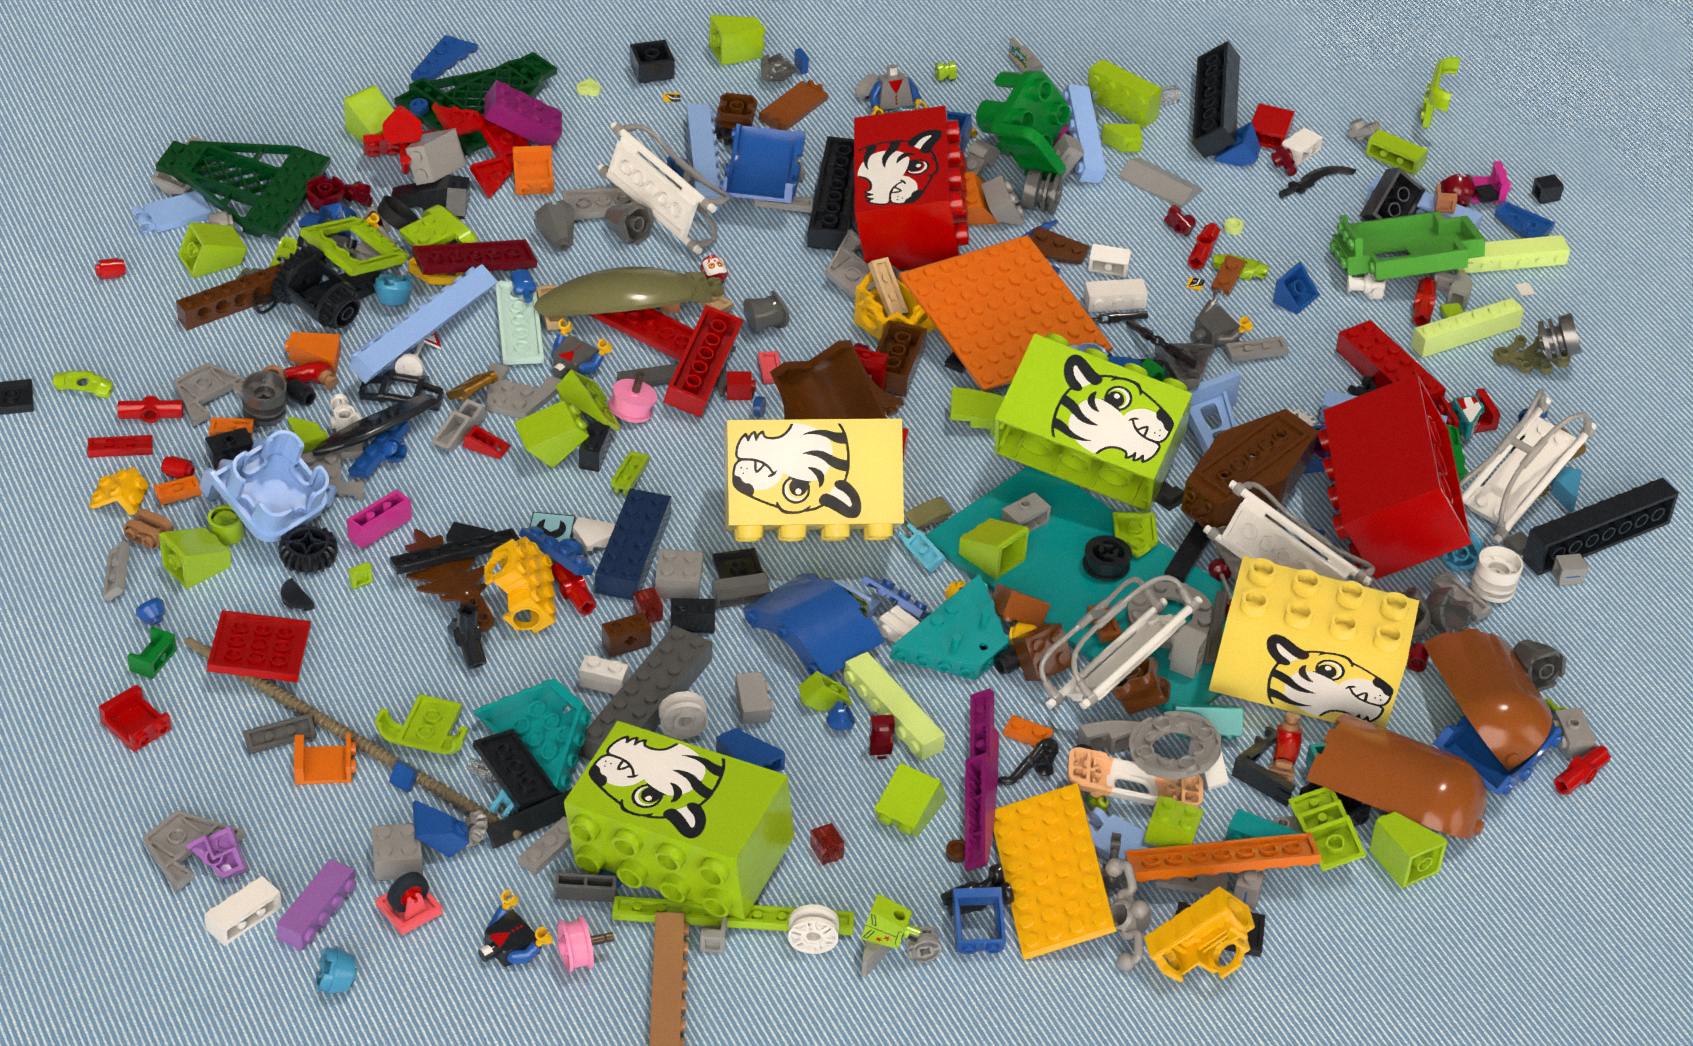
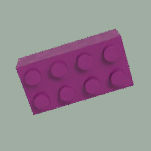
(523, 114)

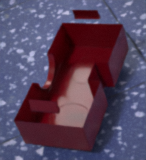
(881, 735)

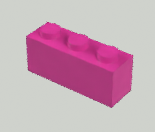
(379, 519)

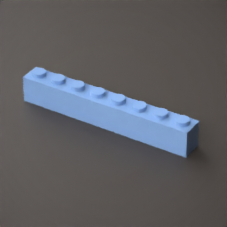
(703, 148)

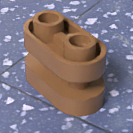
(146, 527)

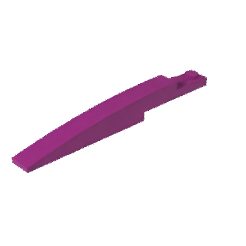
(981, 780)

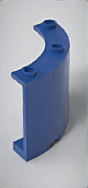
(764, 164)
(816, 622)
(1466, 743)

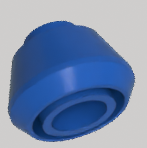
(151, 611)
(840, 717)

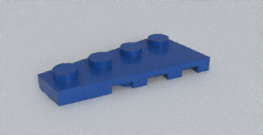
(443, 57)

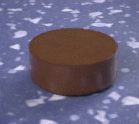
(956, 851)

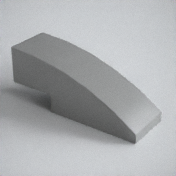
(459, 424)
(1108, 734)

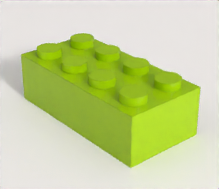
(1125, 92)

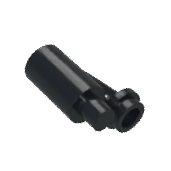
(1367, 383)

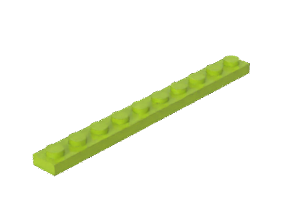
(695, 914)

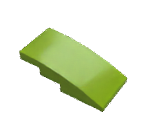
(976, 407)
(1330, 826)

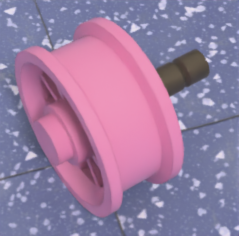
(632, 399)
(576, 943)

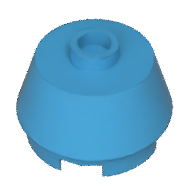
(393, 289)
(1465, 557)
(335, 971)

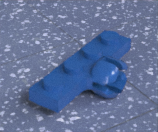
(384, 447)
(563, 552)

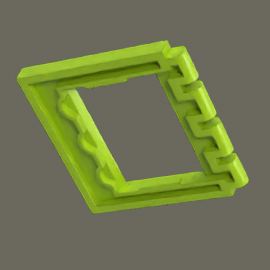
(390, 252)

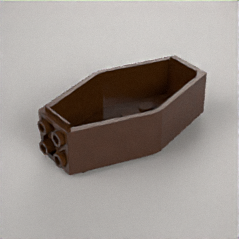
(1282, 453)

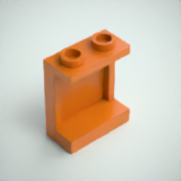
(533, 170)

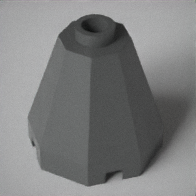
(630, 221)
(556, 224)
(1541, 663)

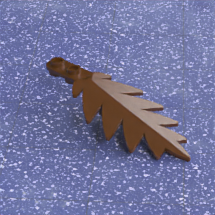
(452, 580)

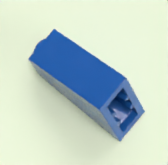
(750, 749)

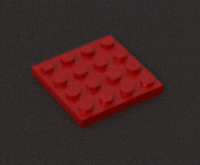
(259, 646)

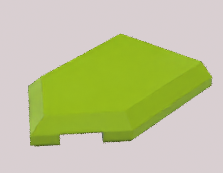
(1137, 530)

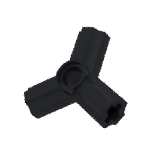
(468, 635)

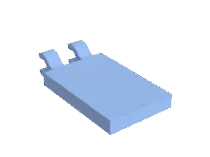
(172, 212)
(1131, 837)

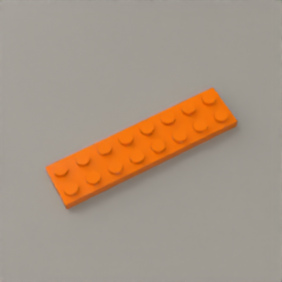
(1223, 857)

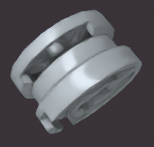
(927, 946)

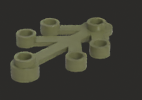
(1507, 355)

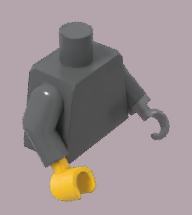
(1217, 326)

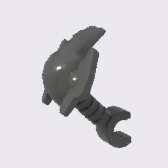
(1109, 881)

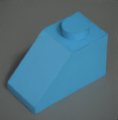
(1566, 487)

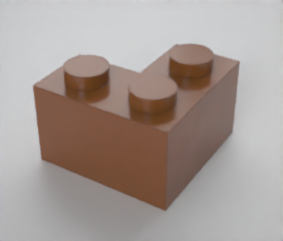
(1015, 605)

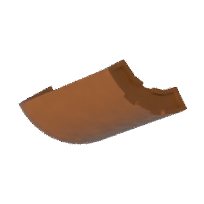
(1493, 692)
(1401, 777)

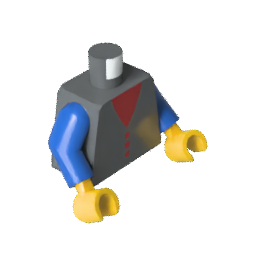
(576, 354)

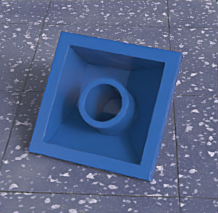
(1244, 150)
(439, 829)

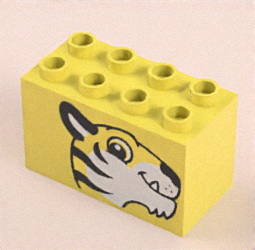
(813, 478)
(1313, 643)

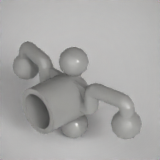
(1129, 915)

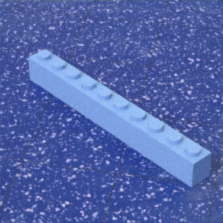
(423, 323)

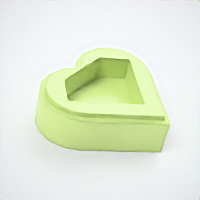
(588, 87)

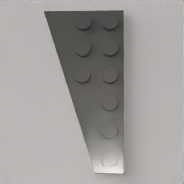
(1181, 371)

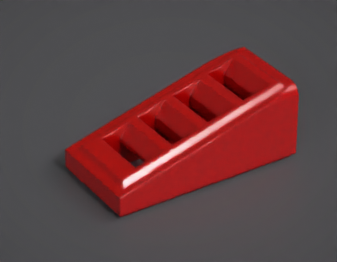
(480, 441)

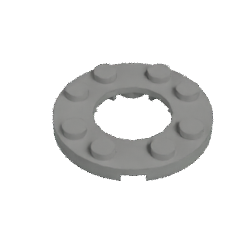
(1201, 618)
(1187, 723)

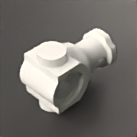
(1369, 285)
(342, 413)

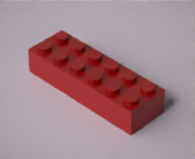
(1379, 356)
(703, 361)

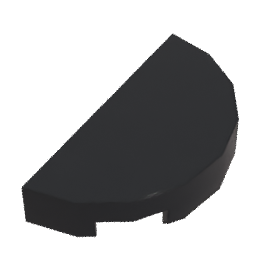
(295, 597)

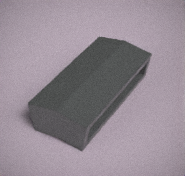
(740, 589)
(585, 887)

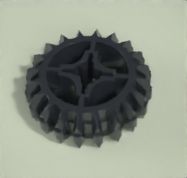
(308, 549)

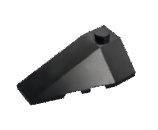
(449, 192)

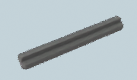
(1215, 627)

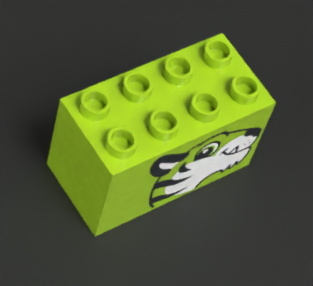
(1092, 421)
(680, 820)

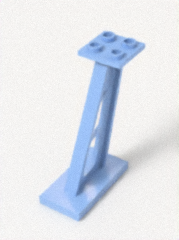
(1213, 397)

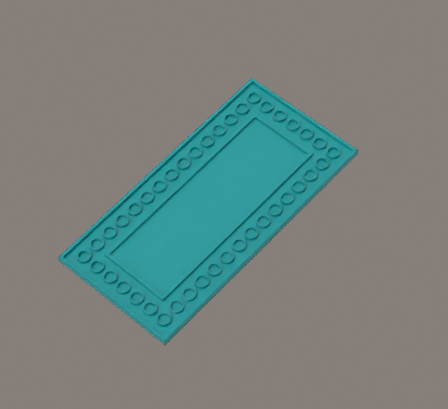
(1057, 574)

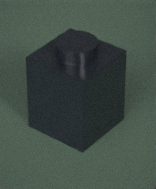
(1547, 189)

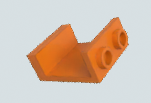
(323, 763)

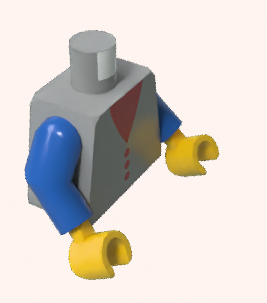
(893, 91)

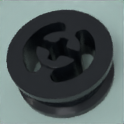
(1107, 558)

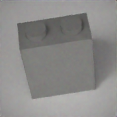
(435, 156)

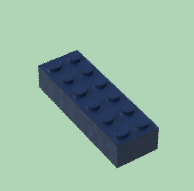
(633, 544)

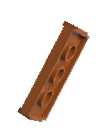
(794, 105)

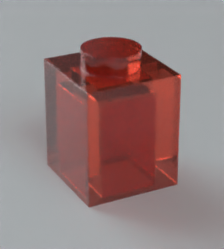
(648, 603)
(827, 844)

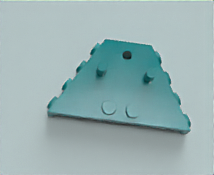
(953, 635)
(543, 726)

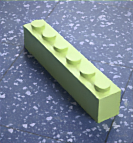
(1520, 254)
(1467, 327)
(889, 698)

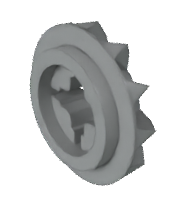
(477, 827)

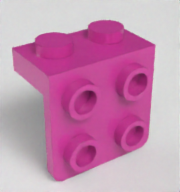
(1497, 179)

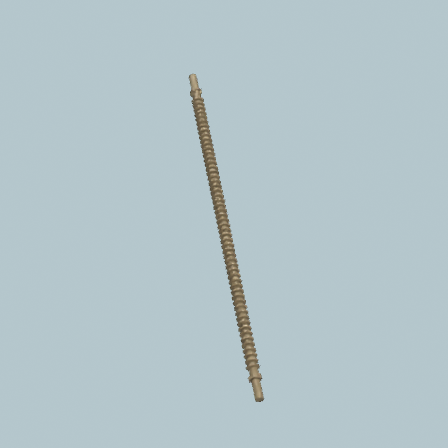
(363, 744)

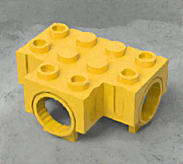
(872, 315)
(526, 581)
(1201, 935)

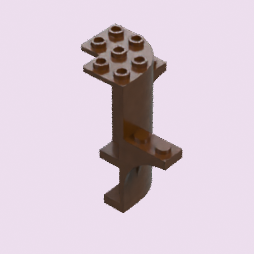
(832, 387)

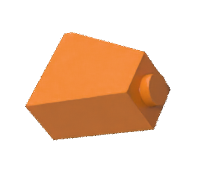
(313, 347)

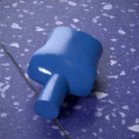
(523, 284)

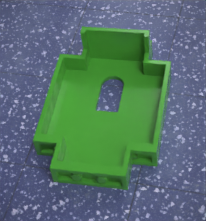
(1428, 238)

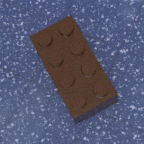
(905, 349)

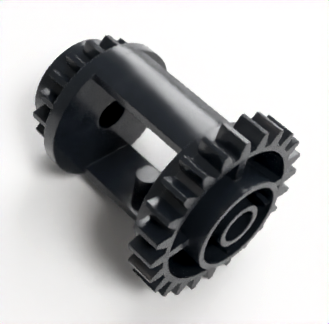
(305, 270)

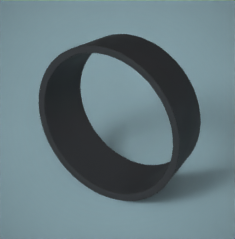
(396, 212)

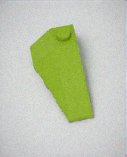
(587, 397)

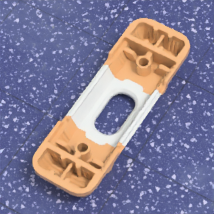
(1098, 773)

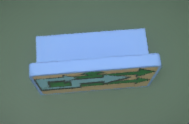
(868, 604)

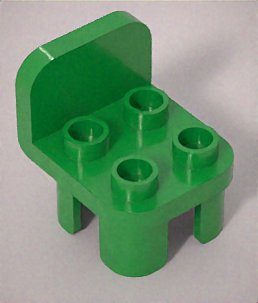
(1027, 120)

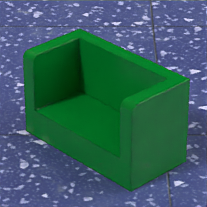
(154, 655)

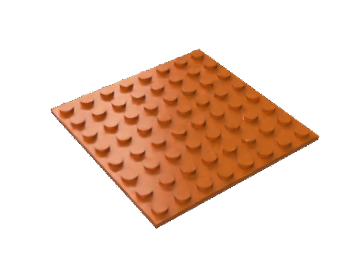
(993, 305)

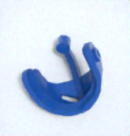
(335, 211)

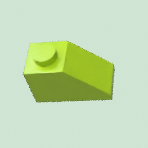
(1123, 137)
(308, 432)
(822, 692)

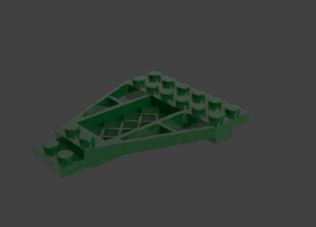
(525, 73)
(278, 198)

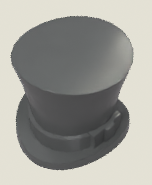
(765, 312)

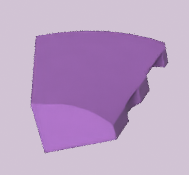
(221, 853)

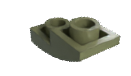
(929, 512)

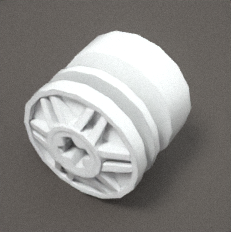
(1496, 574)

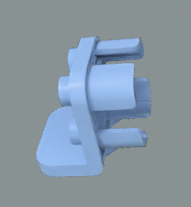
(270, 486)

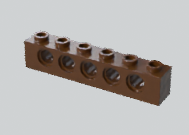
(225, 298)

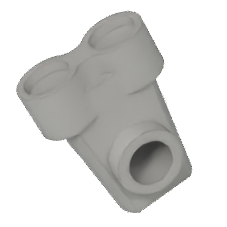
(1361, 130)

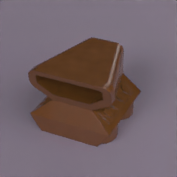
(735, 110)
(1143, 688)

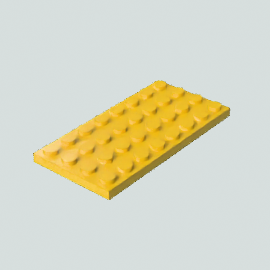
(1052, 871)

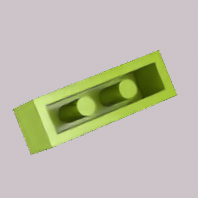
(1396, 152)

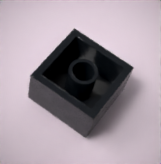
(652, 61)

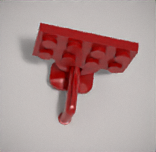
(398, 133)

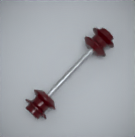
(1220, 571)

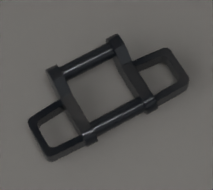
(389, 378)

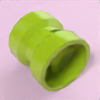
(945, 71)

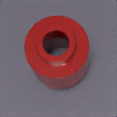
(110, 268)
(177, 467)

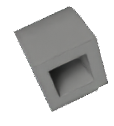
(980, 156)
(1456, 286)

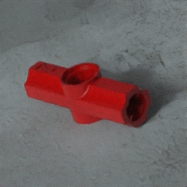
(1204, 246)
(1424, 301)
(150, 409)
(573, 588)
(1582, 770)

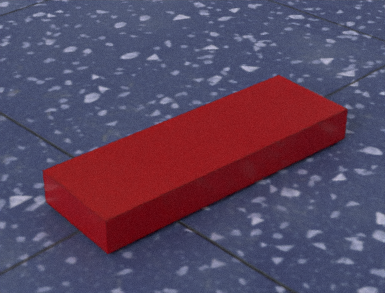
(120, 446)

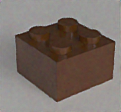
(1033, 645)

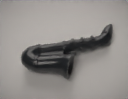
(1042, 754)

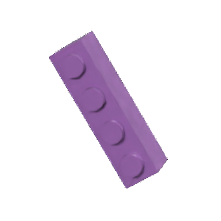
(316, 904)

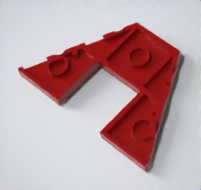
(492, 172)

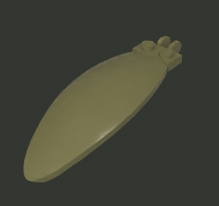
(627, 290)

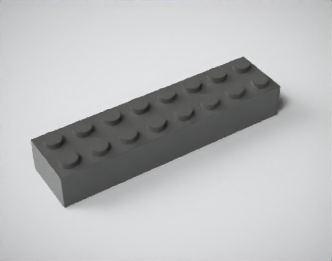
(666, 670)

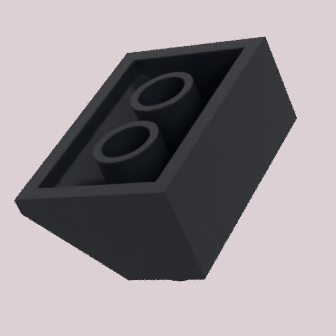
(1393, 196)

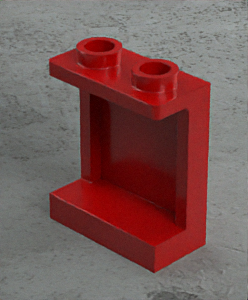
(875, 364)
(1489, 419)
(133, 719)

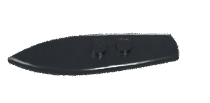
(375, 424)

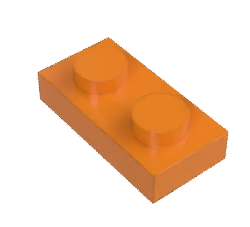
(223, 425)
(177, 490)
(1026, 731)

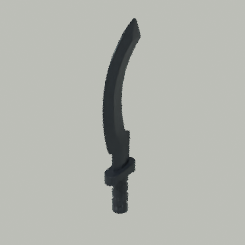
(1308, 180)

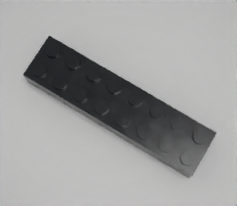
(1216, 100)
(834, 196)
(1601, 525)

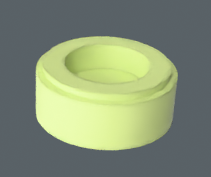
(1233, 226)

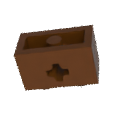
(626, 634)

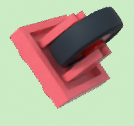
(409, 903)

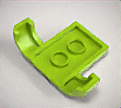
(1434, 95)
(437, 227)
(426, 726)

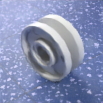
(683, 715)
(813, 929)

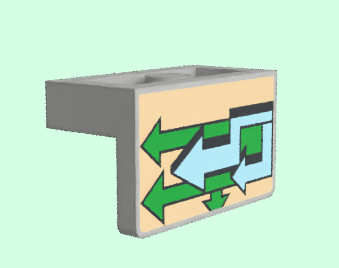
(1023, 56)

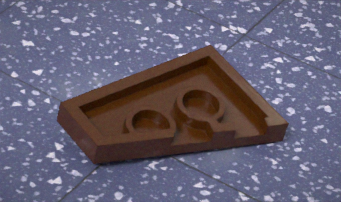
(1059, 247)

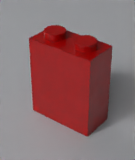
(1272, 125)

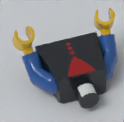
(510, 937)

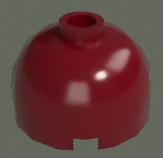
(1462, 186)
(325, 191)

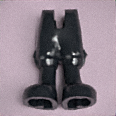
(994, 879)

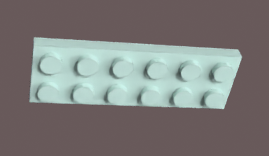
(518, 326)

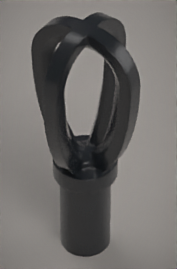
(265, 303)

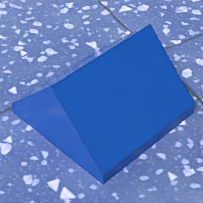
(1295, 289)

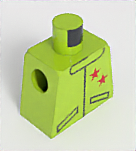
(889, 924)

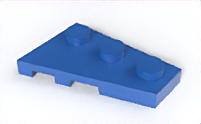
(1523, 221)
(902, 598)

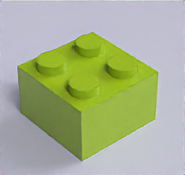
(1173, 823)

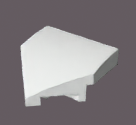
(592, 533)

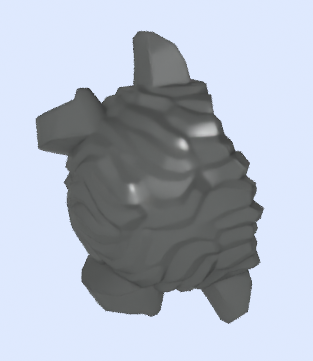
(776, 68)

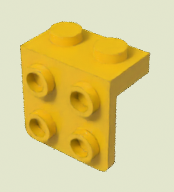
(124, 486)

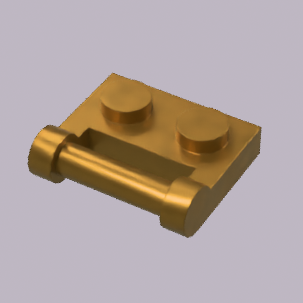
(470, 386)

